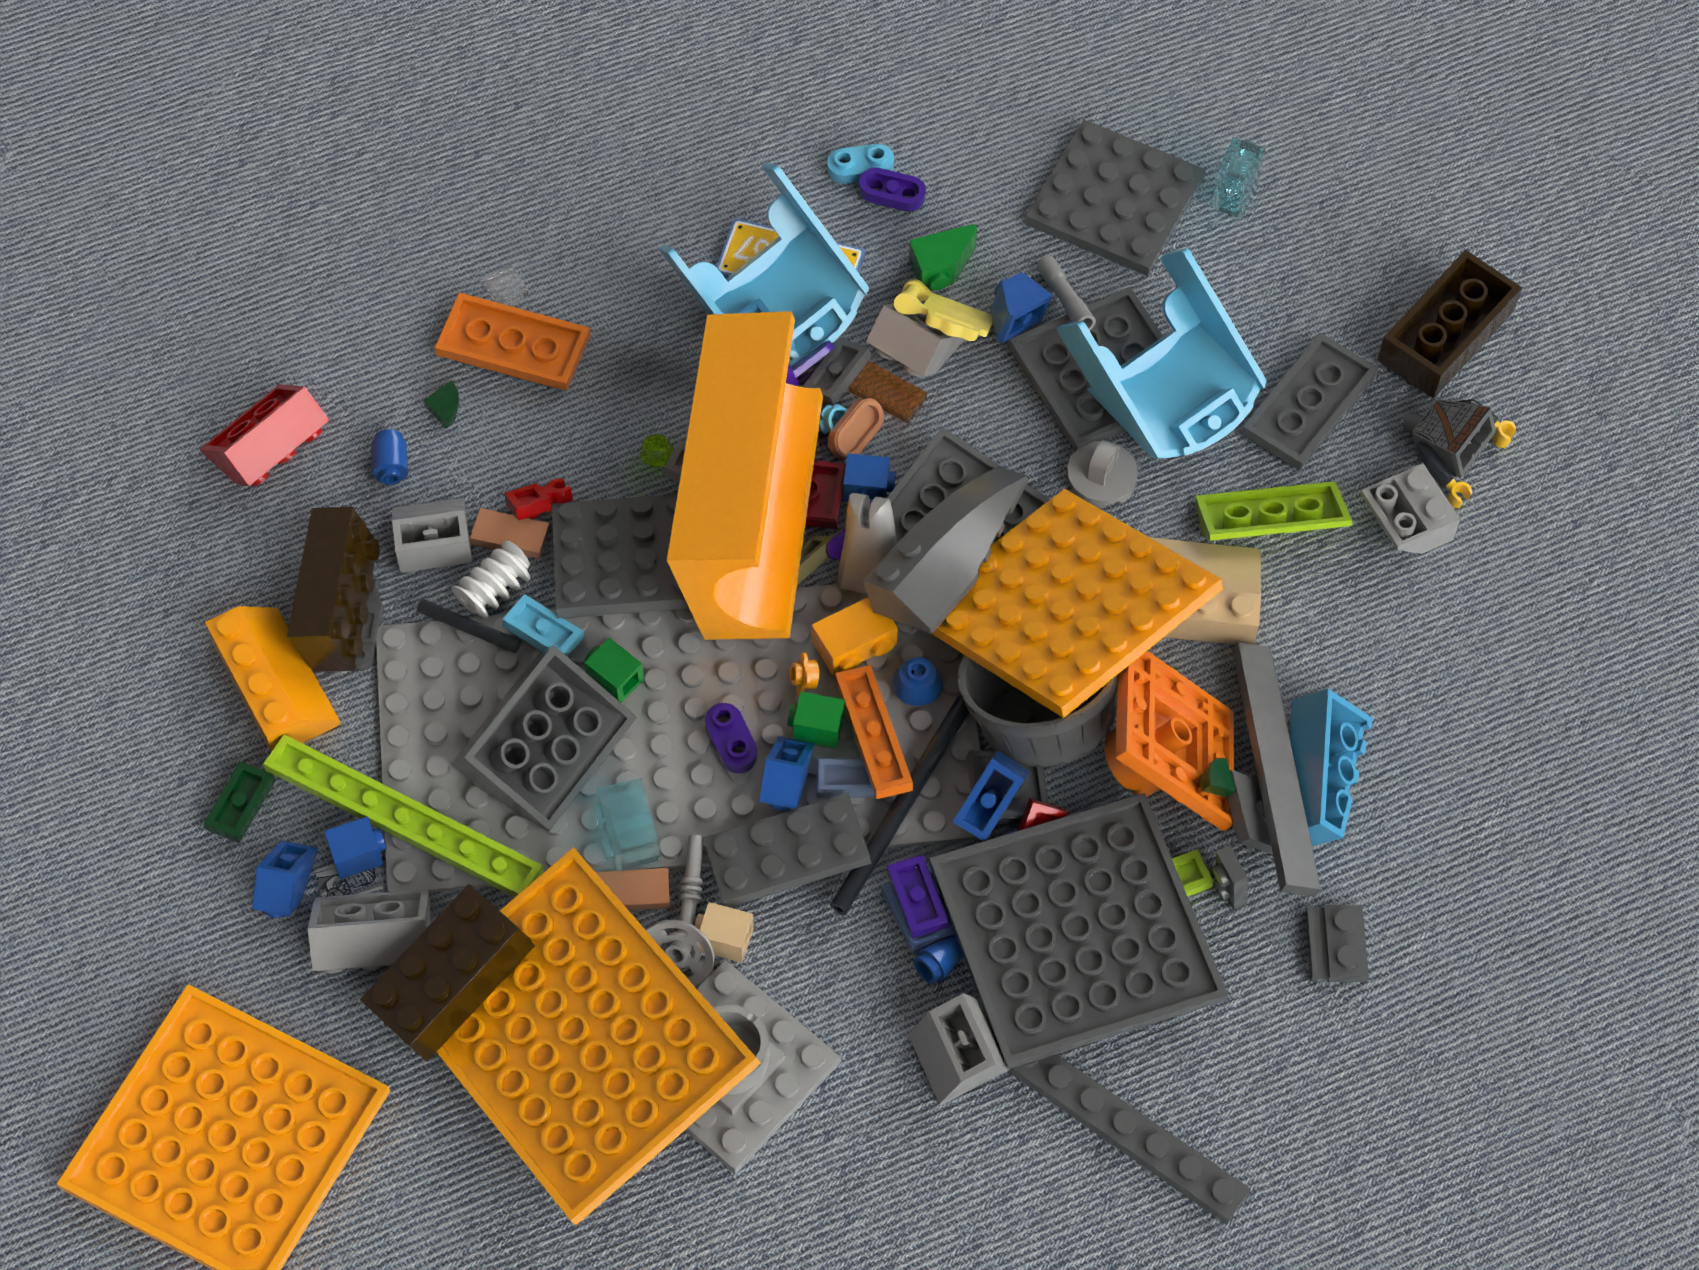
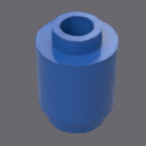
(389, 457)

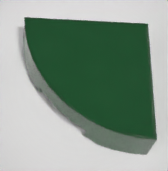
(444, 404)
(1217, 778)

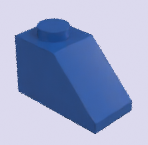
(1018, 306)
(786, 773)
(991, 796)
(283, 878)

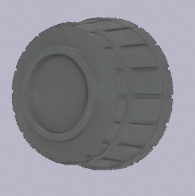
(1028, 729)

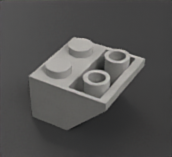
(1412, 510)
(431, 535)
(957, 1048)

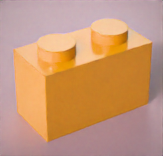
(853, 636)

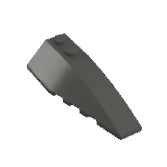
(943, 552)

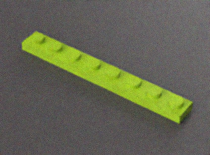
(402, 816)

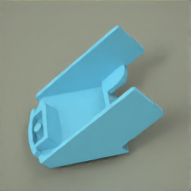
(794, 273)
(1187, 383)

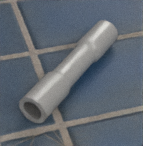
(1057, 281)

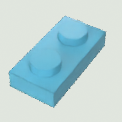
(541, 626)

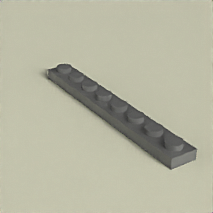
(1135, 1135)

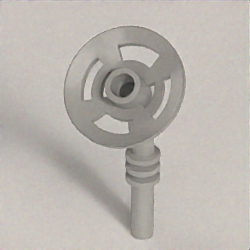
(687, 935)

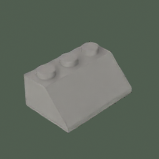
(365, 928)

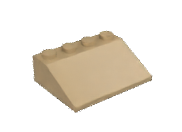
(1235, 610)

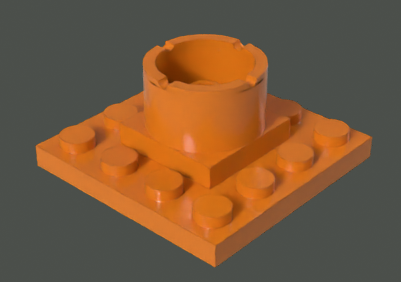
(1168, 737)

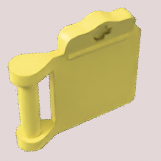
(943, 313)

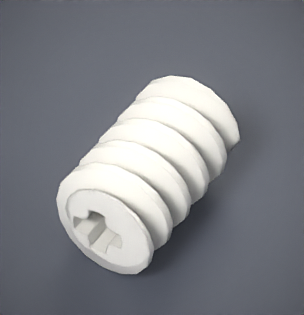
(492, 579)

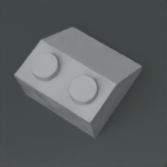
(911, 341)

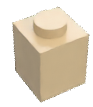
(727, 930)

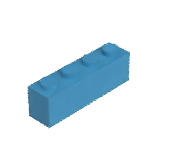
(1325, 750)

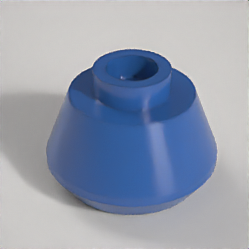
(917, 682)

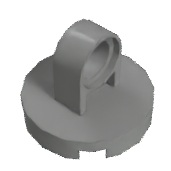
(1102, 473)

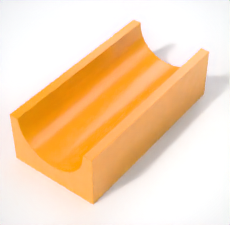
(744, 480)

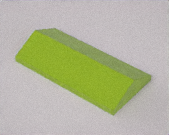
(1271, 511)

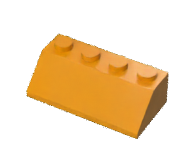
(271, 674)

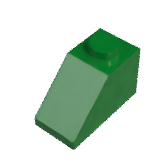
(942, 256)

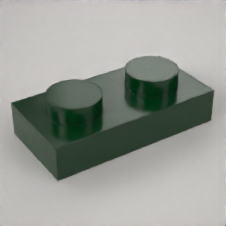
(239, 802)

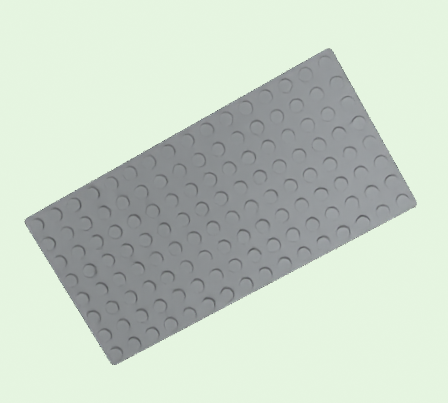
(446, 683)

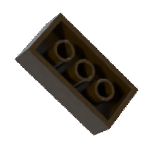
(1449, 323)
(333, 589)
(447, 972)

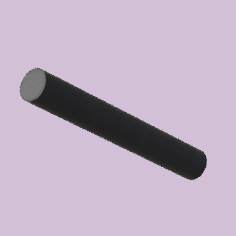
(469, 626)

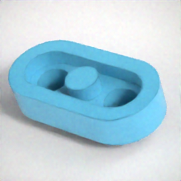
(859, 160)

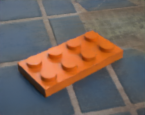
(513, 341)

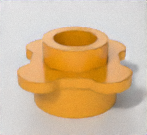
(804, 673)

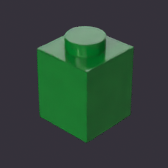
(614, 669)
(817, 719)

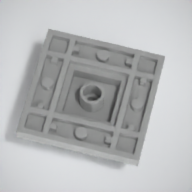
(789, 1070)

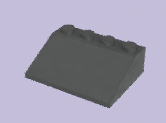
(544, 739)

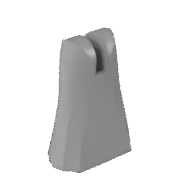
(867, 539)

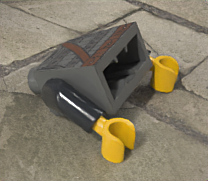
(1452, 438)

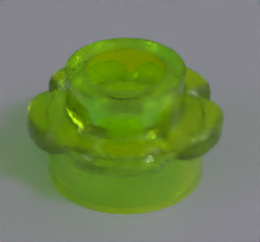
(653, 443)

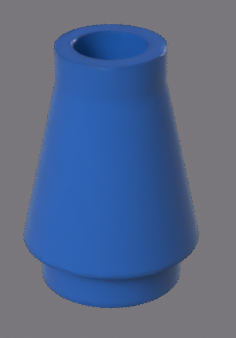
(938, 960)

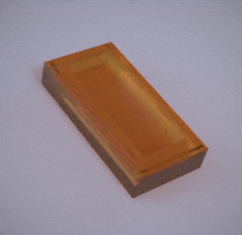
(891, 391)

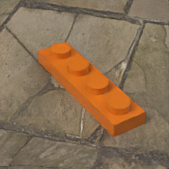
(874, 732)

